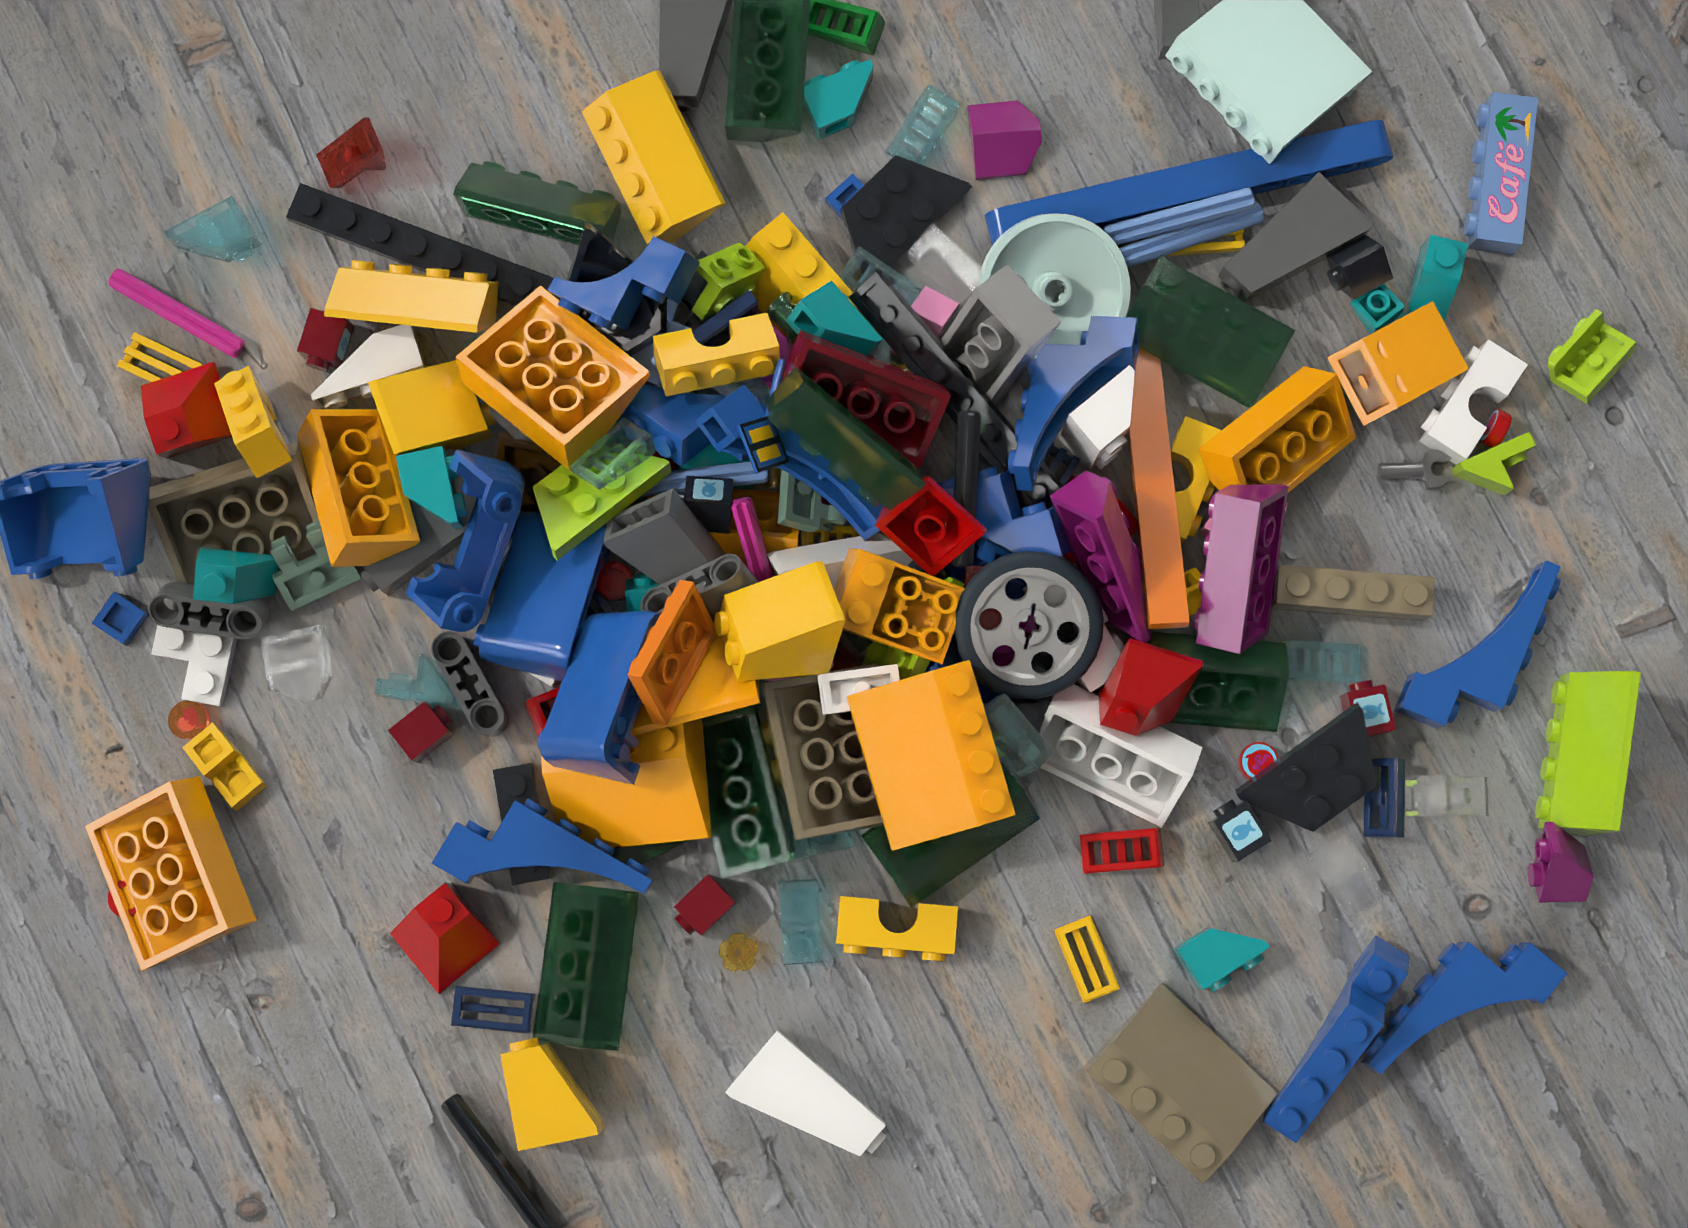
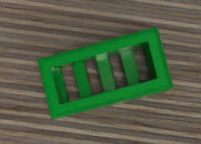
(870, 37)

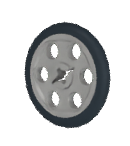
(988, 591)

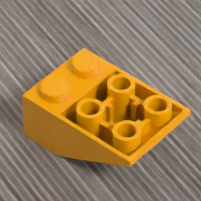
(1398, 363)
(897, 605)

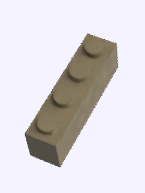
(1353, 593)

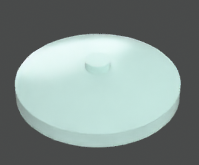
(1068, 267)

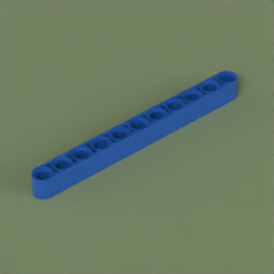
(1127, 198)

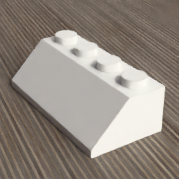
(1128, 770)

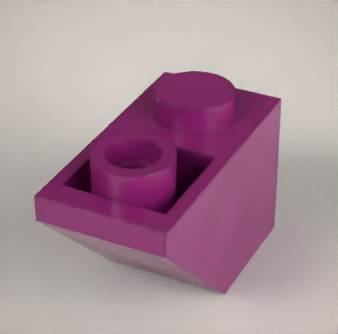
(1560, 867)

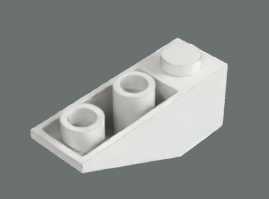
(380, 356)

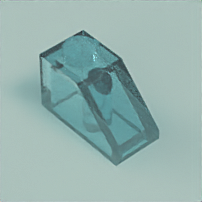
(217, 233)

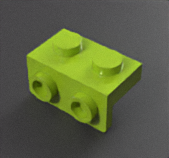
(728, 276)
(1589, 357)

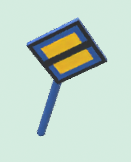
(762, 437)

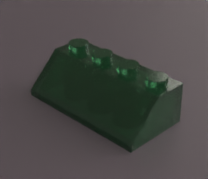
(767, 69)
(534, 205)
(1208, 332)
(843, 440)
(1231, 686)
(743, 795)
(931, 864)
(586, 966)

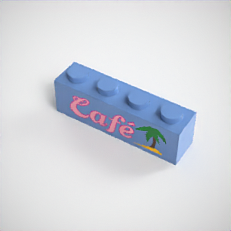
(1501, 173)

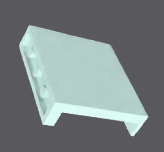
(1267, 68)

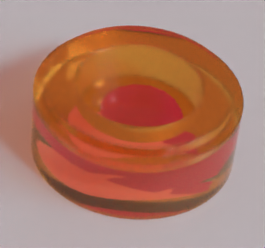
(188, 719)

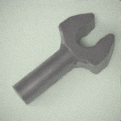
(1418, 470)

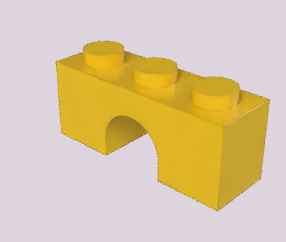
(690, 366)
(252, 421)
(1185, 451)
(932, 932)

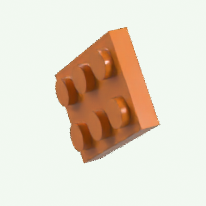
(672, 652)

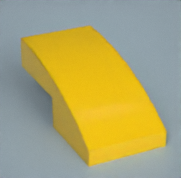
(224, 766)

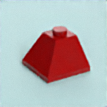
(184, 411)
(930, 527)
(1145, 687)
(444, 937)

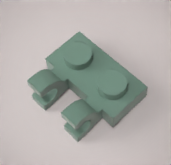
(802, 507)
(311, 577)

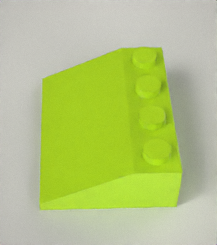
(1588, 751)

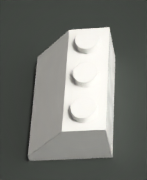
(1100, 423)

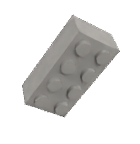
(1000, 332)

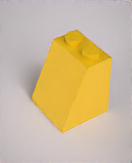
(430, 410)
(782, 625)
(545, 1097)

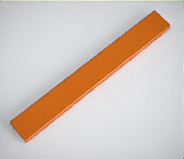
(1156, 499)

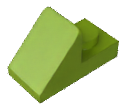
(1488, 468)

